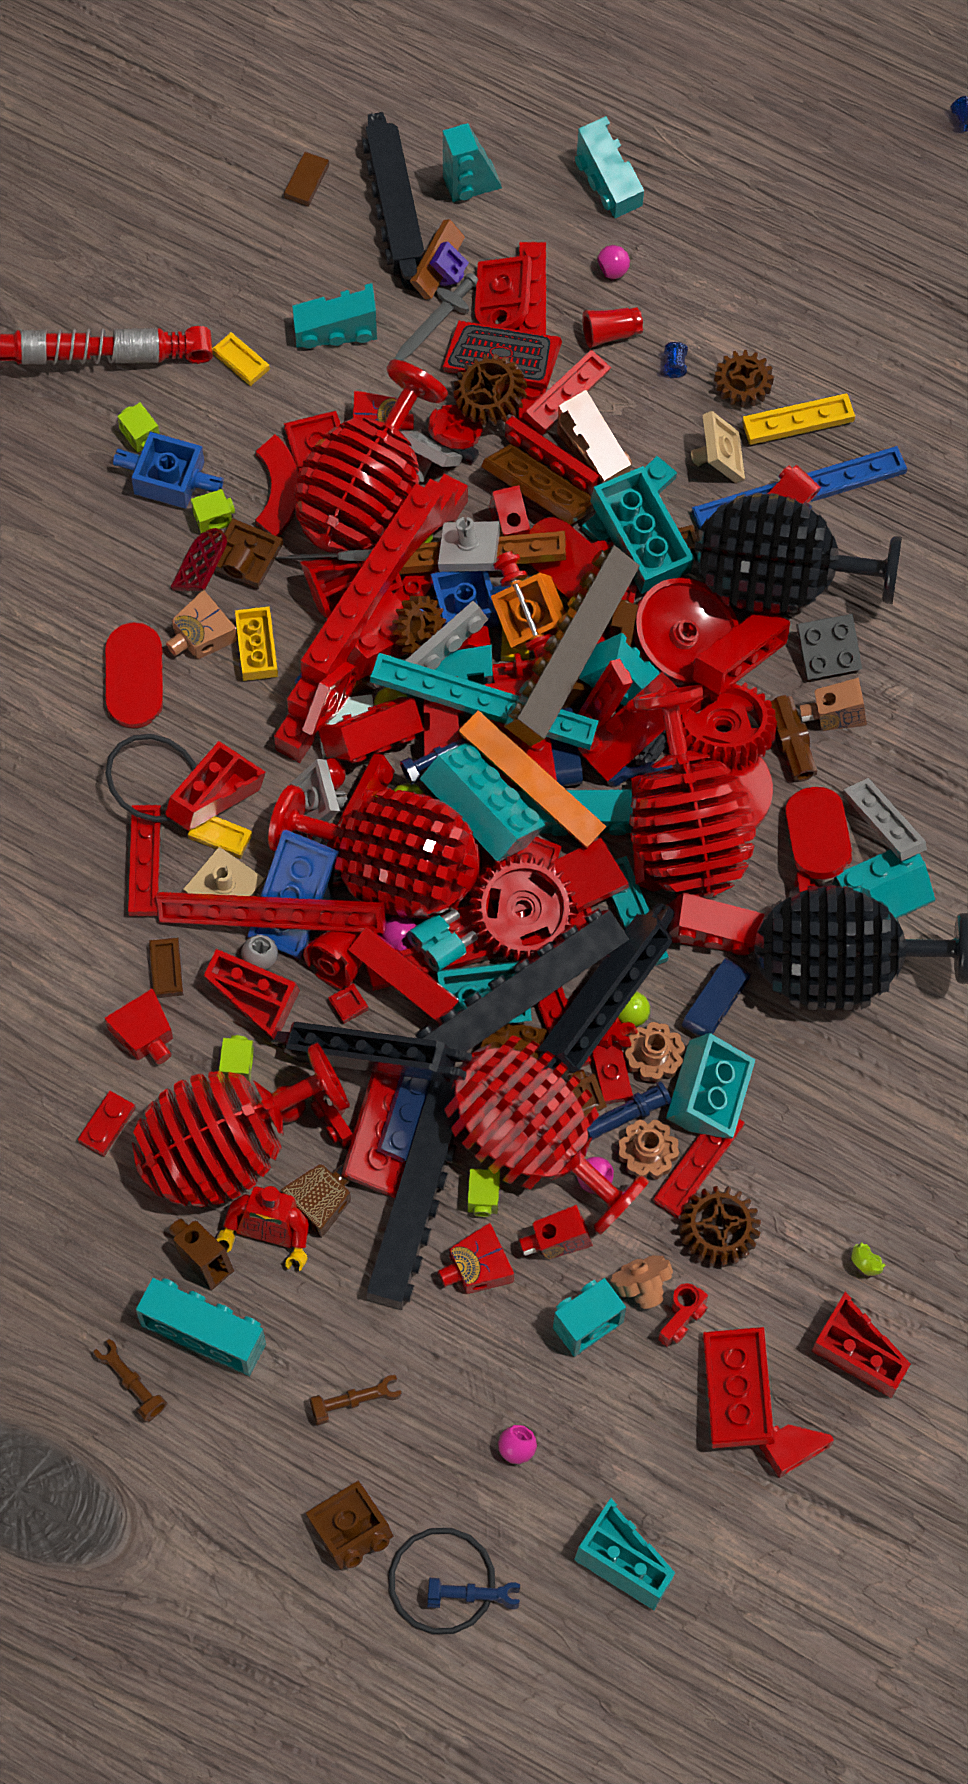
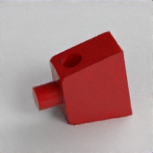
(142, 1027)

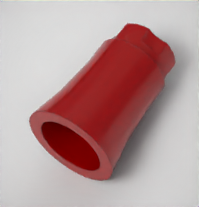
(611, 325)

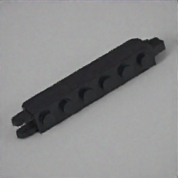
(394, 196)
(609, 990)
(375, 1051)

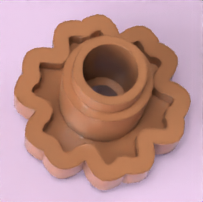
(655, 1052)
(647, 1161)
(643, 1280)

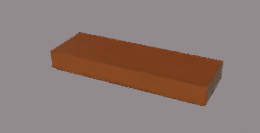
(427, 278)

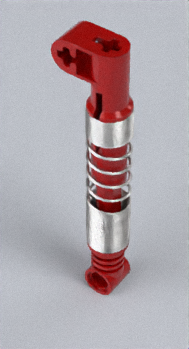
(124, 346)

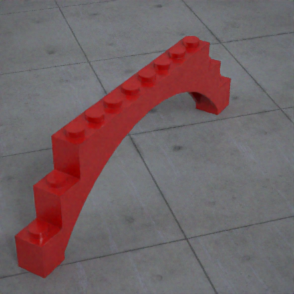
(414, 522)

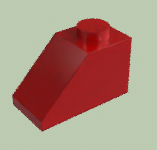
(794, 1447)

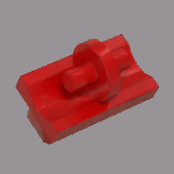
(512, 671)

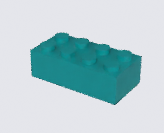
(642, 528)
(484, 800)
(201, 1326)

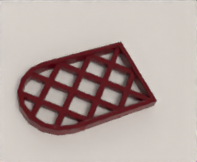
(194, 548)

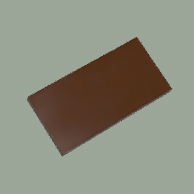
(539, 483)

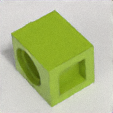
(136, 425)
(212, 510)
(237, 1056)
(483, 1192)

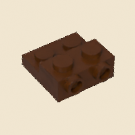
(622, 621)
(350, 1526)

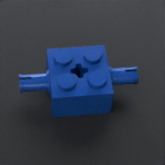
(168, 470)
(460, 588)

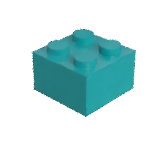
(588, 1316)

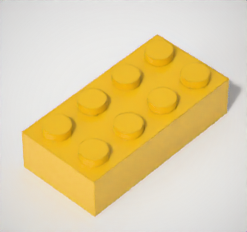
(256, 643)

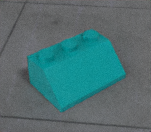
(897, 883)
(468, 980)
(711, 1087)

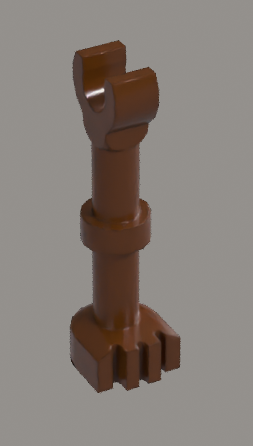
(352, 1398)
(151, 1404)

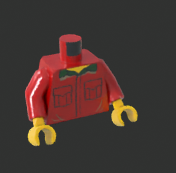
(270, 1218)

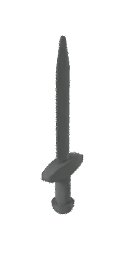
(451, 301)
(347, 555)

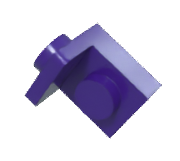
(449, 264)

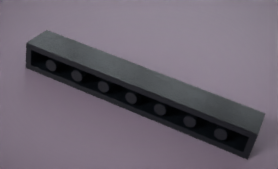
(528, 983)
(415, 1201)

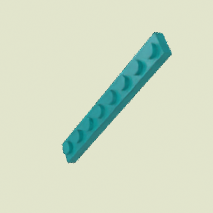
(472, 697)

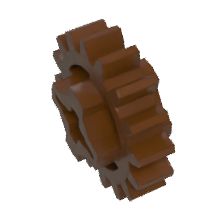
(742, 381)
(415, 624)

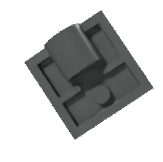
(829, 646)

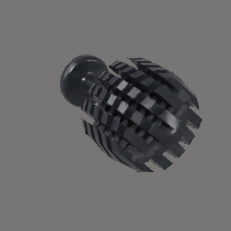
(778, 555)
(842, 947)

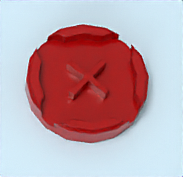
(453, 429)

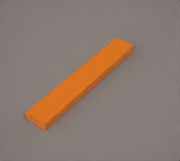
(532, 779)

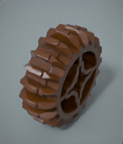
(472, 398)
(708, 1228)

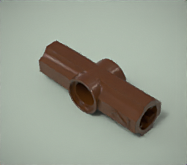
(793, 739)

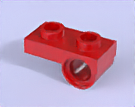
(337, 1127)
(676, 1327)

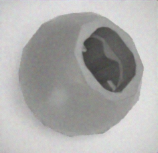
(260, 951)

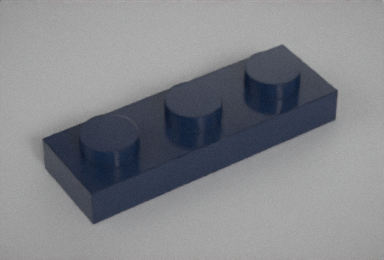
(403, 1117)

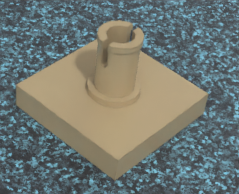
(721, 448)
(225, 876)

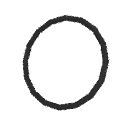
(109, 767)
(406, 1545)

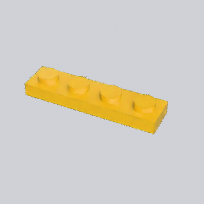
(798, 419)

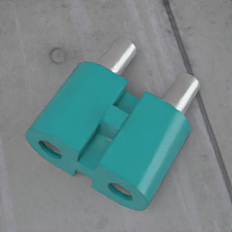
(437, 942)

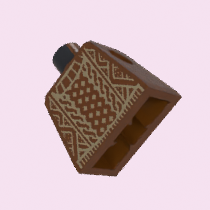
(320, 1196)

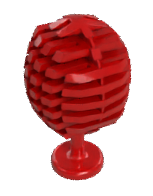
(362, 470)
(689, 814)
(392, 849)
(532, 1122)
(220, 1132)

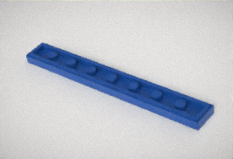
(831, 479)

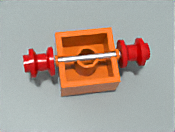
(527, 607)

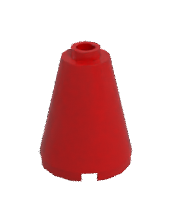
(333, 959)

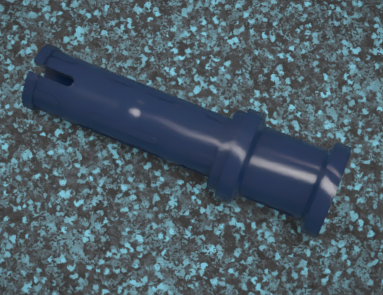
(640, 1105)

